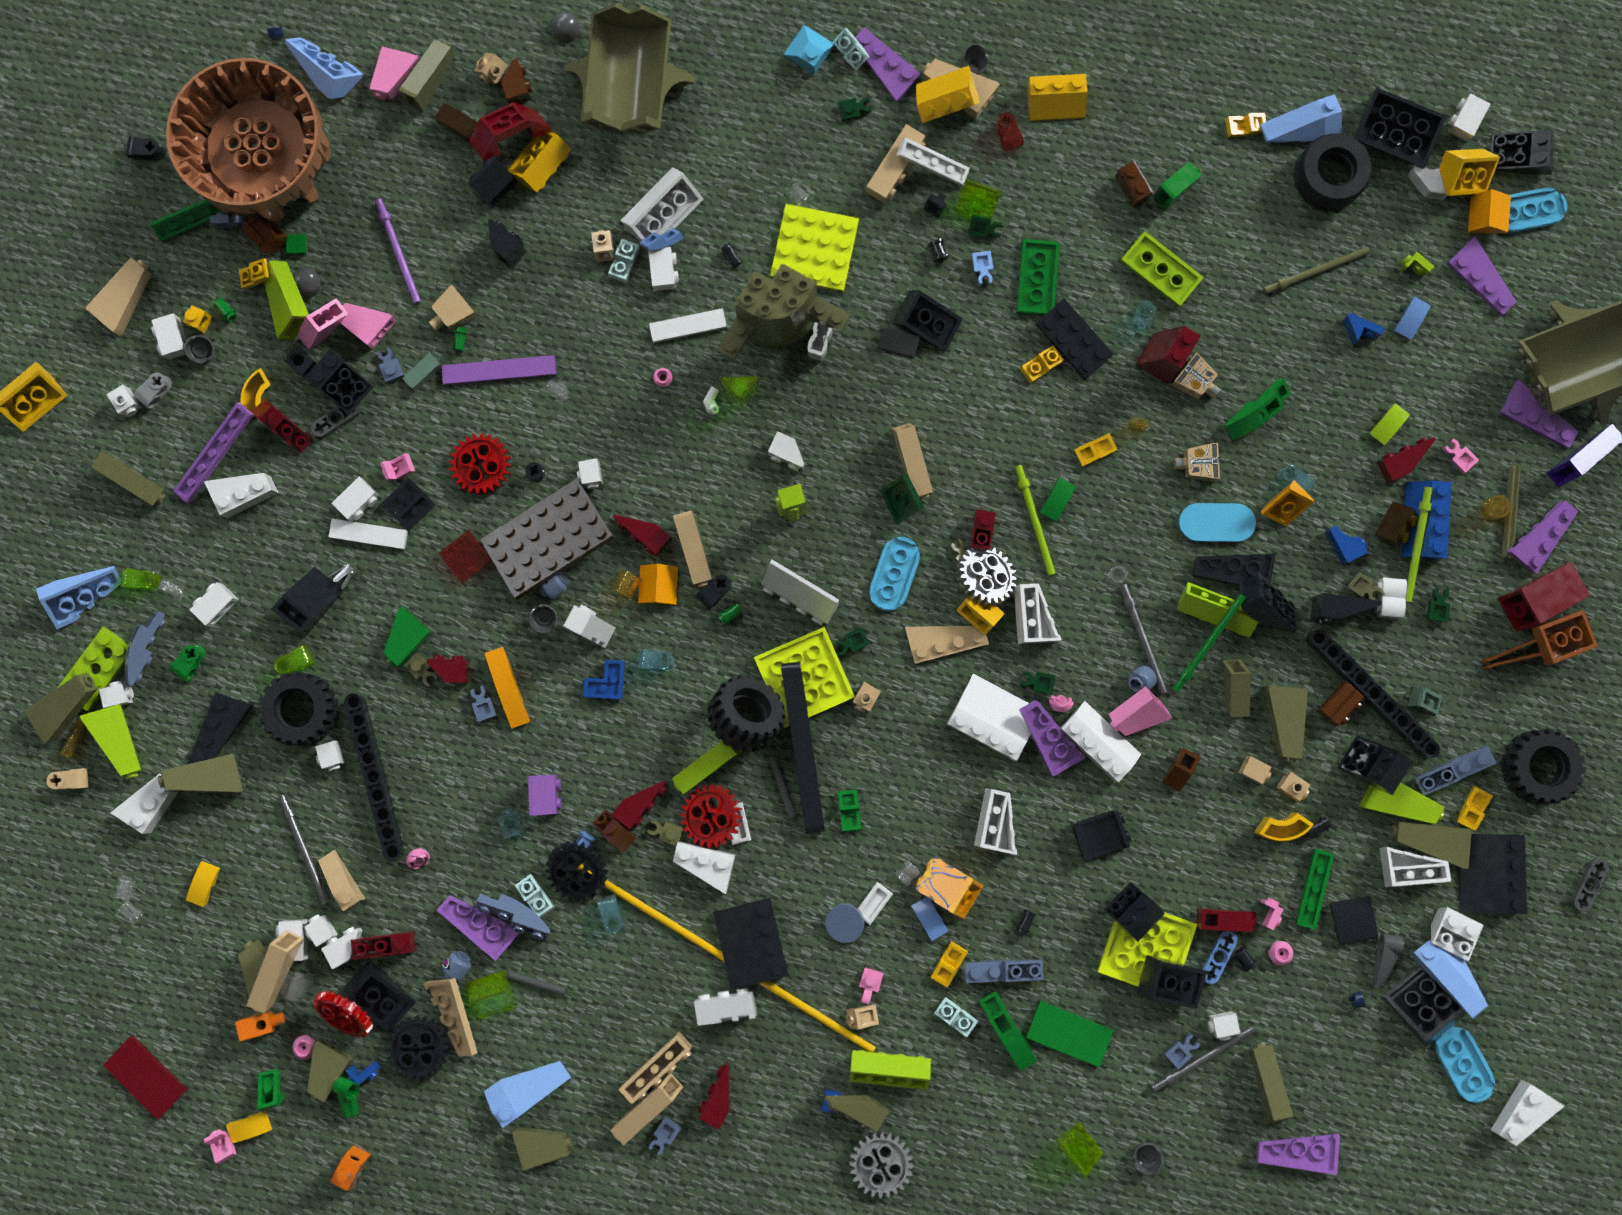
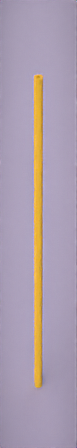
(718, 953)

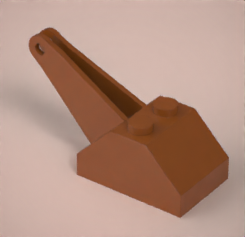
(1556, 640)

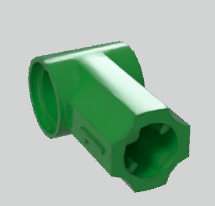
(347, 1094)

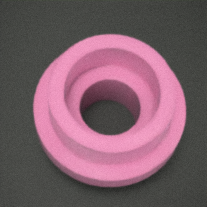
(662, 371)

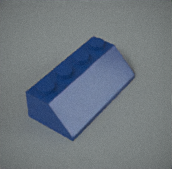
(1437, 524)

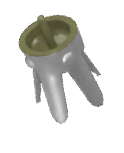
(346, 569)

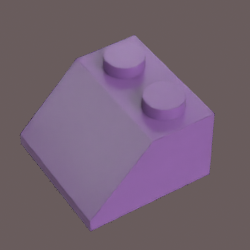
(544, 795)

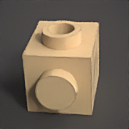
(603, 245)
(866, 698)
(1293, 786)

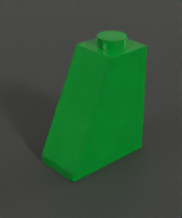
(1177, 186)
(405, 638)

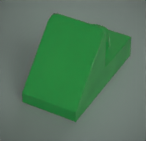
(269, 1090)

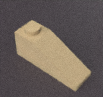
(340, 881)

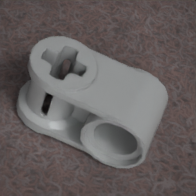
(151, 391)

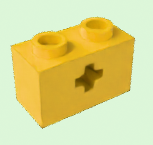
(979, 615)

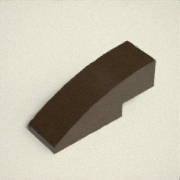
(456, 121)

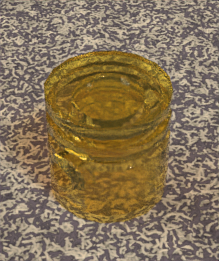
(1495, 508)
(626, 584)

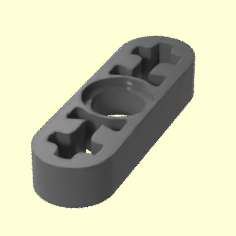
(328, 416)
(1597, 884)

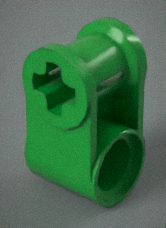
(186, 664)

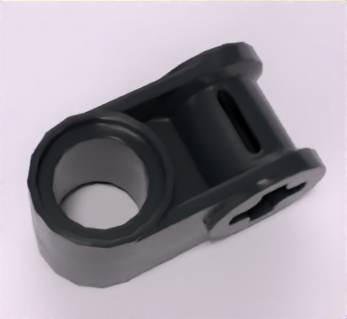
(144, 148)
(710, 594)

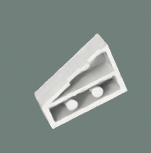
(240, 492)
(1032, 616)
(585, 623)
(145, 807)
(995, 823)
(706, 863)
(725, 1006)
(1524, 1113)

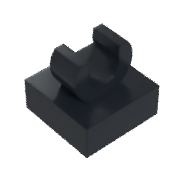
(935, 205)

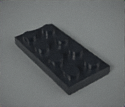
(1074, 339)

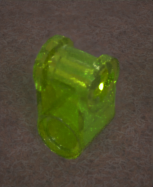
(138, 579)
(297, 659)

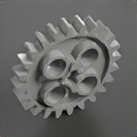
(986, 576)
(865, 1172)

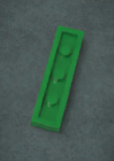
(184, 219)
(1314, 888)

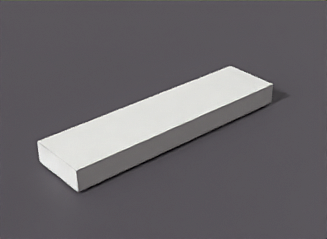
(932, 161)
(688, 325)
(368, 534)

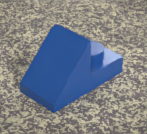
(1356, 326)

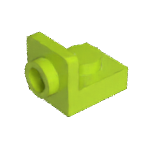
(1419, 264)

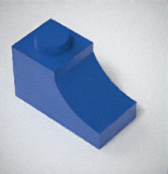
(1346, 547)

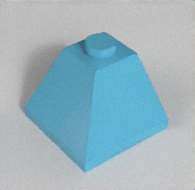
(809, 49)

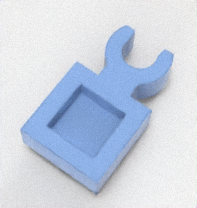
(982, 264)

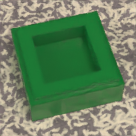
(296, 244)

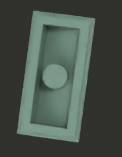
(422, 372)

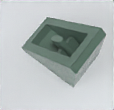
(1425, 700)

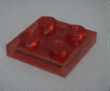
(465, 556)

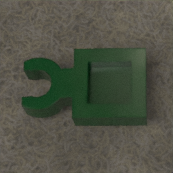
(850, 109)
(981, 226)
(1438, 609)
(854, 640)
(1041, 682)

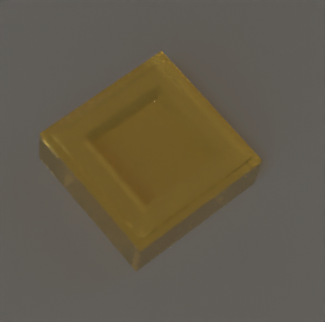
(1138, 423)

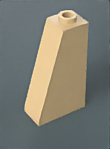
(985, 87)
(120, 296)
(912, 458)
(693, 548)
(274, 971)
(646, 1109)

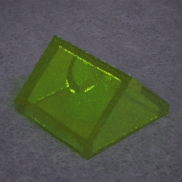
(977, 200)
(740, 387)
(490, 994)
(1080, 1148)

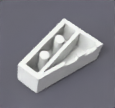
(1405, 868)

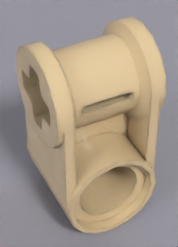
(69, 779)

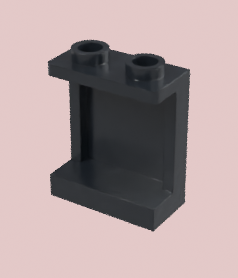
(1101, 834)

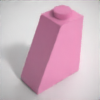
(391, 72)
(321, 323)
(367, 323)
(1139, 713)

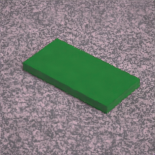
(1037, 277)
(1069, 1033)

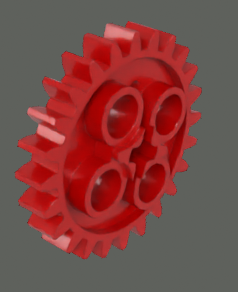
(494, 456)
(725, 807)
(342, 1014)

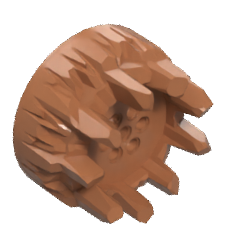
(210, 120)

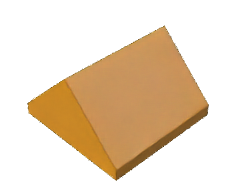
(1489, 212)
(1288, 504)
(658, 584)

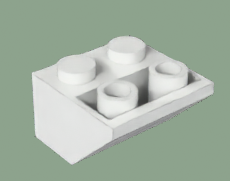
(1455, 932)

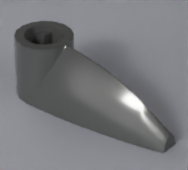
(1387, 954)

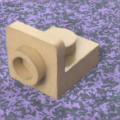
(862, 1017)

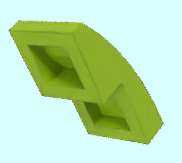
(1389, 424)

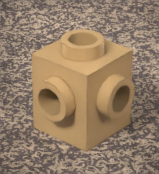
(490, 68)

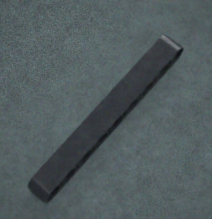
(1382, 697)
(802, 747)
(367, 769)

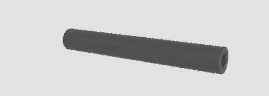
(783, 789)
(536, 983)

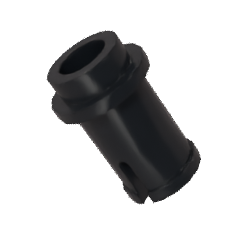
(731, 255)
(1318, 827)
(1025, 922)

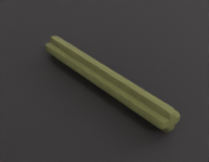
(1511, 519)

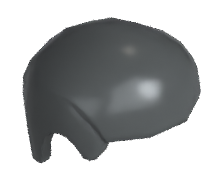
(565, 26)
(975, 58)
(307, 281)
(199, 349)
(543, 618)
(1148, 1158)

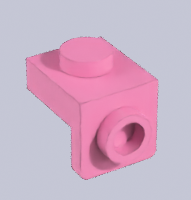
(397, 467)
(1273, 916)
(221, 1146)

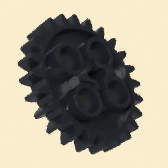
(563, 859)
(419, 1065)

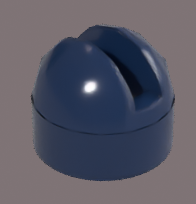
(275, 31)
(1358, 1001)

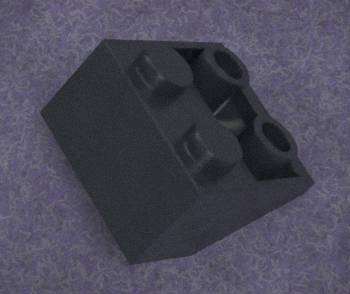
(491, 182)
(505, 245)
(1134, 911)

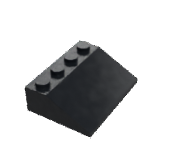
(1399, 127)
(1494, 875)
(750, 943)
(1425, 1005)

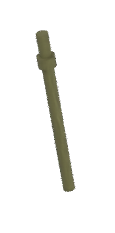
(1283, 283)

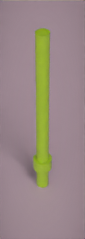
(1024, 484)
(1424, 507)

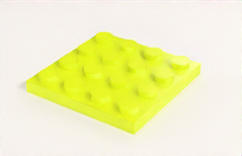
(816, 245)
(821, 671)
(1126, 957)

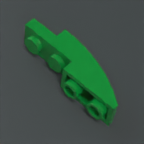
(1257, 413)
(1008, 1031)

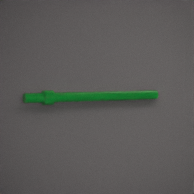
(1187, 673)

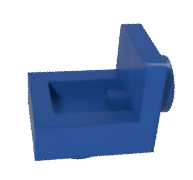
(368, 1074)

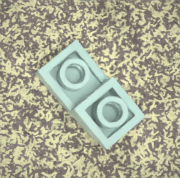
(851, 48)
(624, 260)
(534, 896)
(956, 1017)

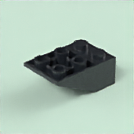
(1524, 152)
(339, 381)
(308, 601)
(1267, 603)
(1375, 764)

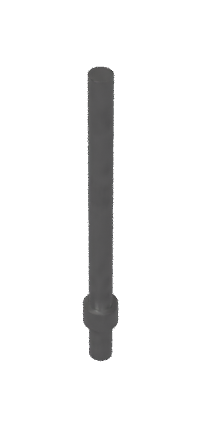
(1130, 604)
(288, 814)
(1170, 1078)

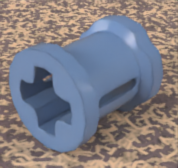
(586, 838)

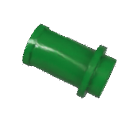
(227, 313)
(459, 338)
(729, 614)

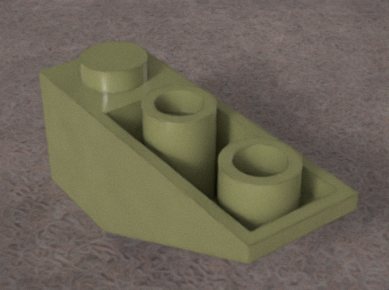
(860, 1108)

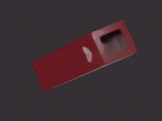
(282, 425)
(1403, 463)
(648, 533)
(633, 807)
(1225, 920)
(383, 945)
(718, 1103)

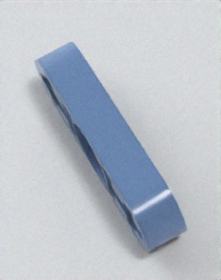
(1222, 964)

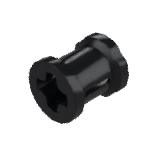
(938, 250)
(535, 466)
(1245, 959)

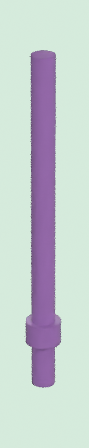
(385, 218)

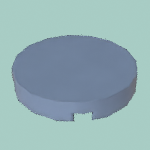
(844, 923)

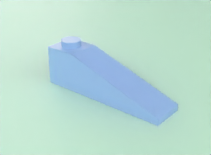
(325, 72)
(1305, 123)
(72, 595)
(1453, 976)
(520, 1092)

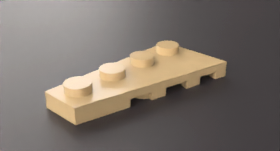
(939, 641)
(449, 1001)

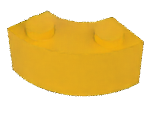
(253, 390)
(1285, 829)

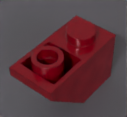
(982, 529)
(450, 670)

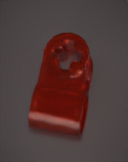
(1009, 134)

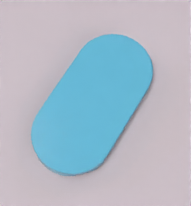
(1536, 209)
(1217, 522)
(894, 574)
(1464, 1064)

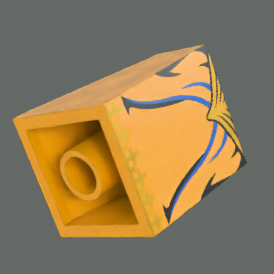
(948, 887)

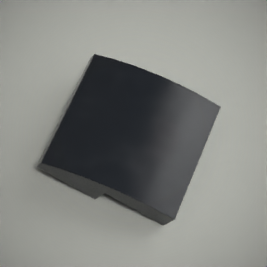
(408, 504)
(1354, 920)

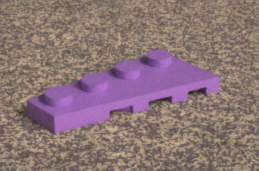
(887, 65)
(1480, 274)
(1526, 411)
(1541, 540)
(1053, 744)
(483, 929)
(1302, 1153)

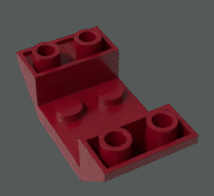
(502, 124)

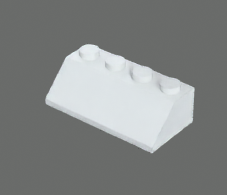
(663, 206)
(1100, 742)

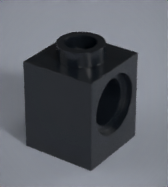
(294, 356)

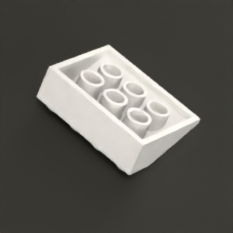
(799, 592)
(991, 717)

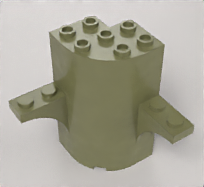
(627, 70)
(778, 312)
(1576, 360)

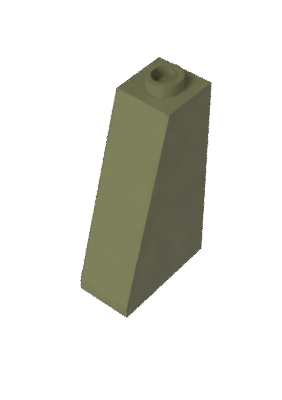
(426, 75)
(129, 478)
(58, 709)
(1287, 717)
(206, 776)
(1442, 842)
(1270, 1084)

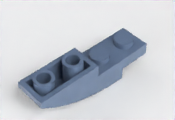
(136, 654)
(1455, 770)
(522, 917)
(1003, 970)

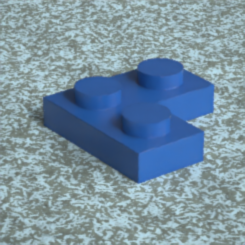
(611, 686)

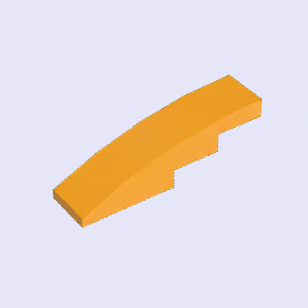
(507, 687)

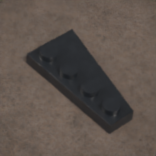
(1233, 568)
(220, 722)

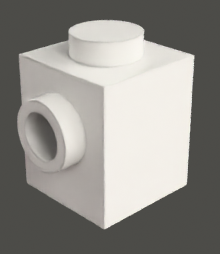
(124, 401)
(590, 473)
(116, 694)
(329, 755)
(320, 930)
(1223, 1025)

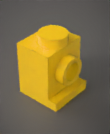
(194, 317)

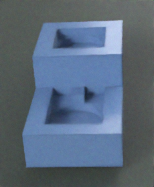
(656, 241)
(1412, 318)
(929, 918)

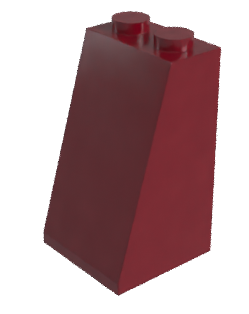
(1167, 352)
(1544, 597)

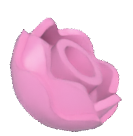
(1061, 703)
(417, 858)
(1274, 953)
(299, 1052)

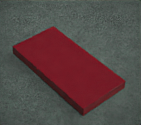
(145, 1077)

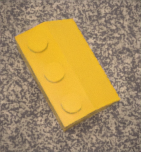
(946, 94)
(1057, 97)
(539, 160)
(1467, 171)
(30, 396)

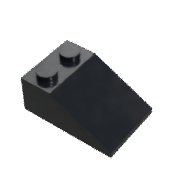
(927, 319)
(1333, 607)
(1171, 982)
(378, 996)

